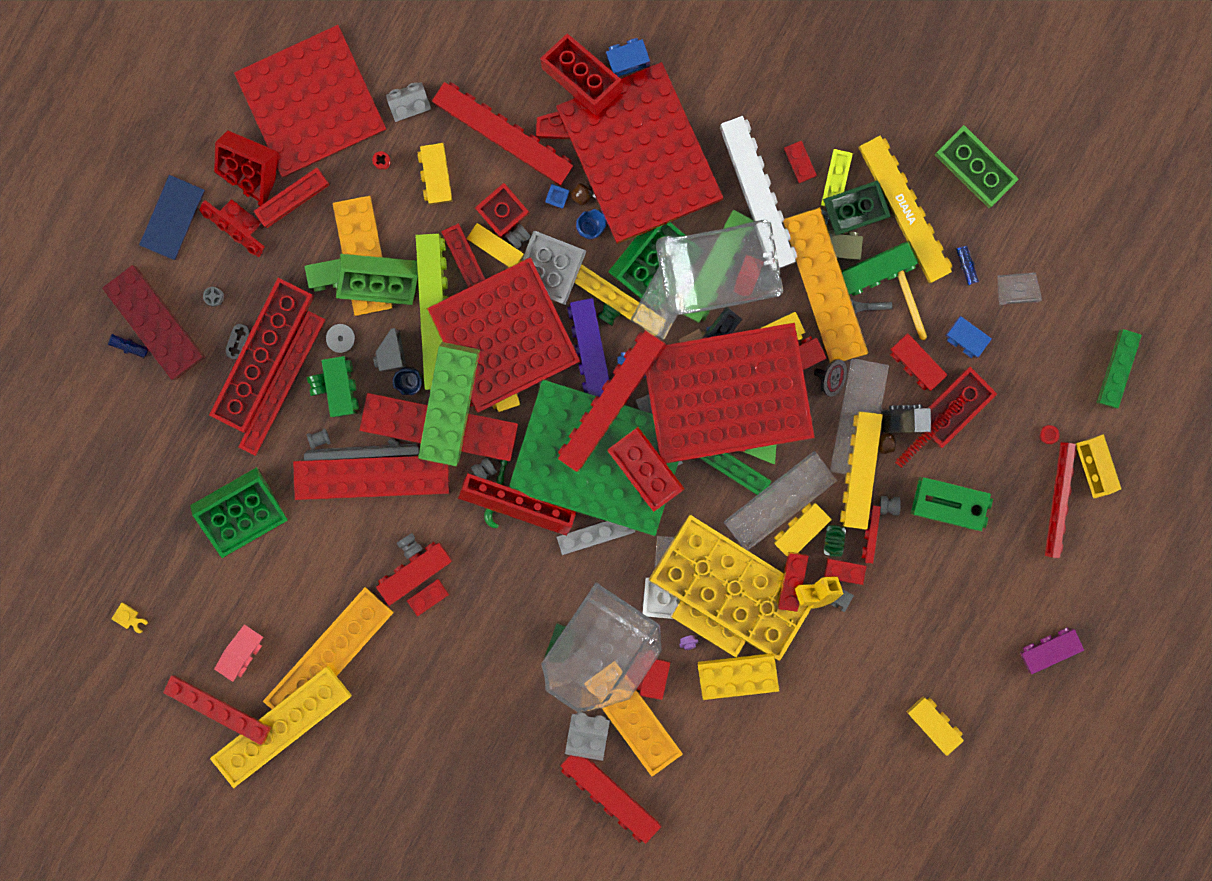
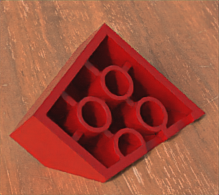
(246, 165)

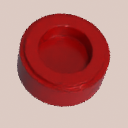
(1049, 434)

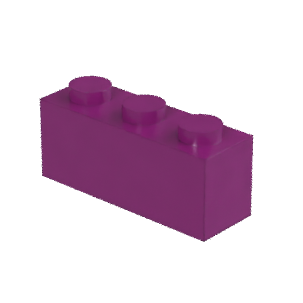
(1051, 650)

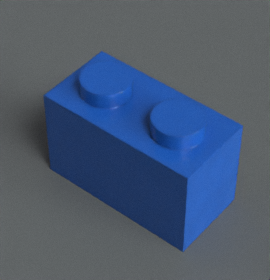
(967, 337)

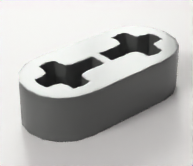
(233, 339)

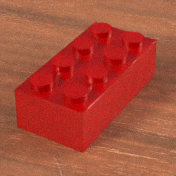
(581, 74)
(972, 388)

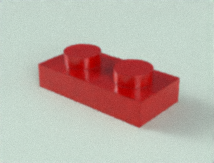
(800, 162)
(427, 597)

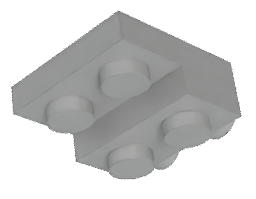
(587, 736)

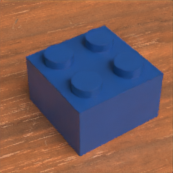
(628, 57)

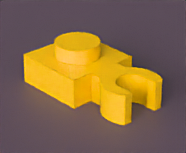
(127, 616)

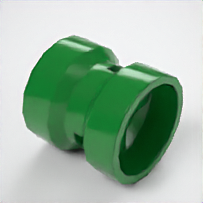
(317, 384)

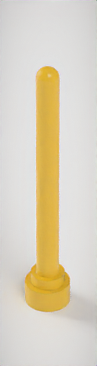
(911, 304)

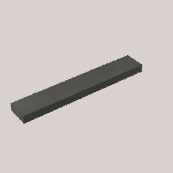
(362, 451)

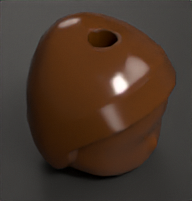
(581, 194)
(886, 443)

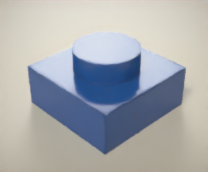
(557, 196)

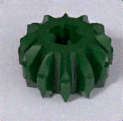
(834, 540)

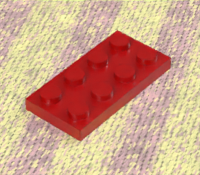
(645, 469)

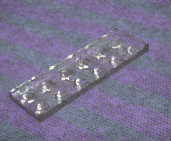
(862, 393)
(780, 501)

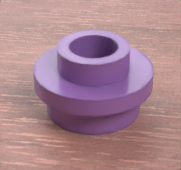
(688, 642)

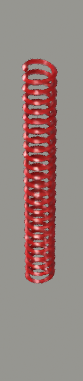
(933, 426)

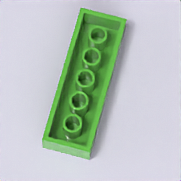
(449, 403)

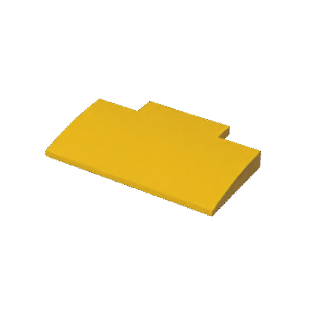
(726, 592)

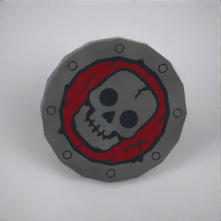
(833, 377)

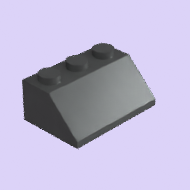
(390, 353)

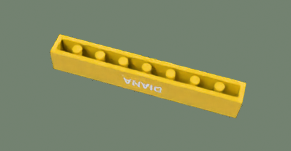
(905, 209)

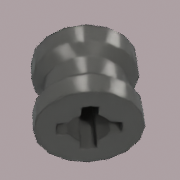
(209, 296)

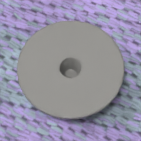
(340, 338)

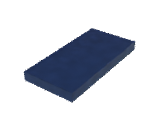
(172, 217)

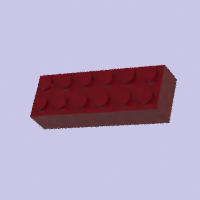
(153, 322)

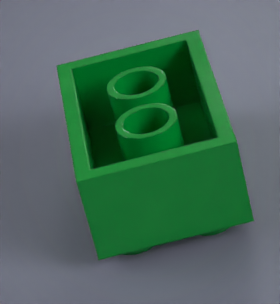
(340, 386)

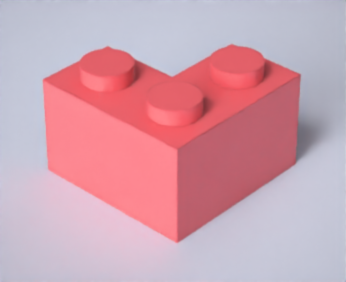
(238, 653)

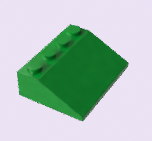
(640, 259)
(238, 512)

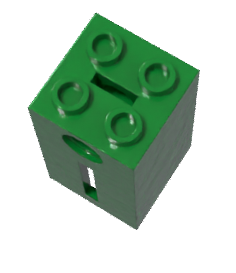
(951, 504)

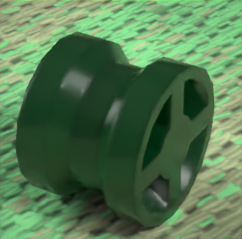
(608, 314)

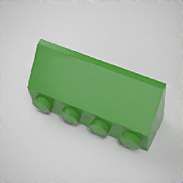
(376, 279)

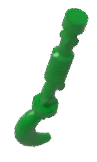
(500, 480)

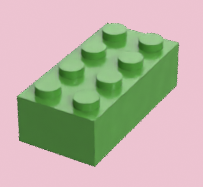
(976, 166)

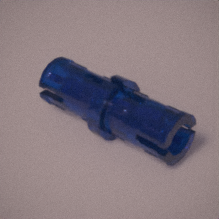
(967, 265)
(128, 346)

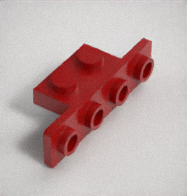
(236, 223)

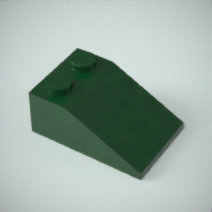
(856, 208)

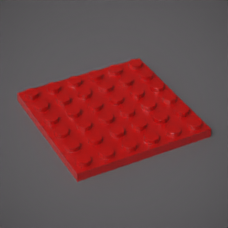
(310, 101)
(511, 326)

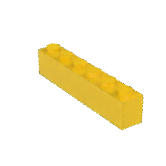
(862, 470)

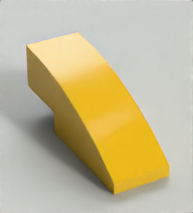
(494, 246)

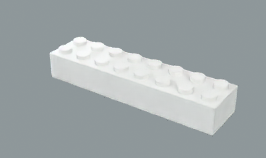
(756, 185)

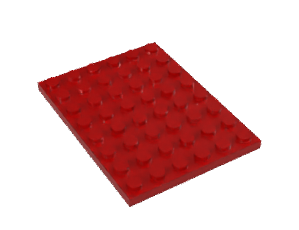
(641, 155)
(729, 393)

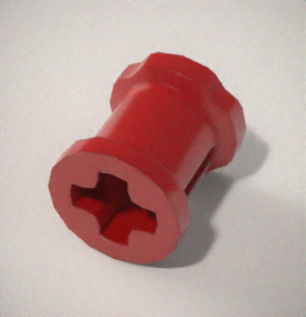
(381, 154)

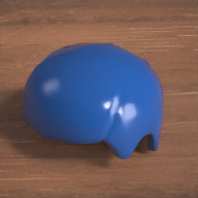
(591, 224)

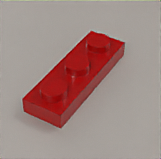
(871, 535)
(793, 576)

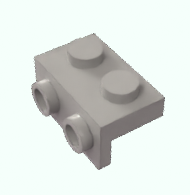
(408, 101)

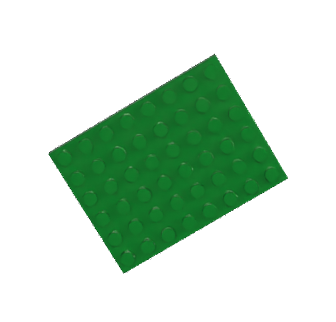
(600, 485)

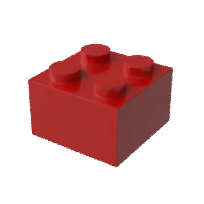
(502, 210)

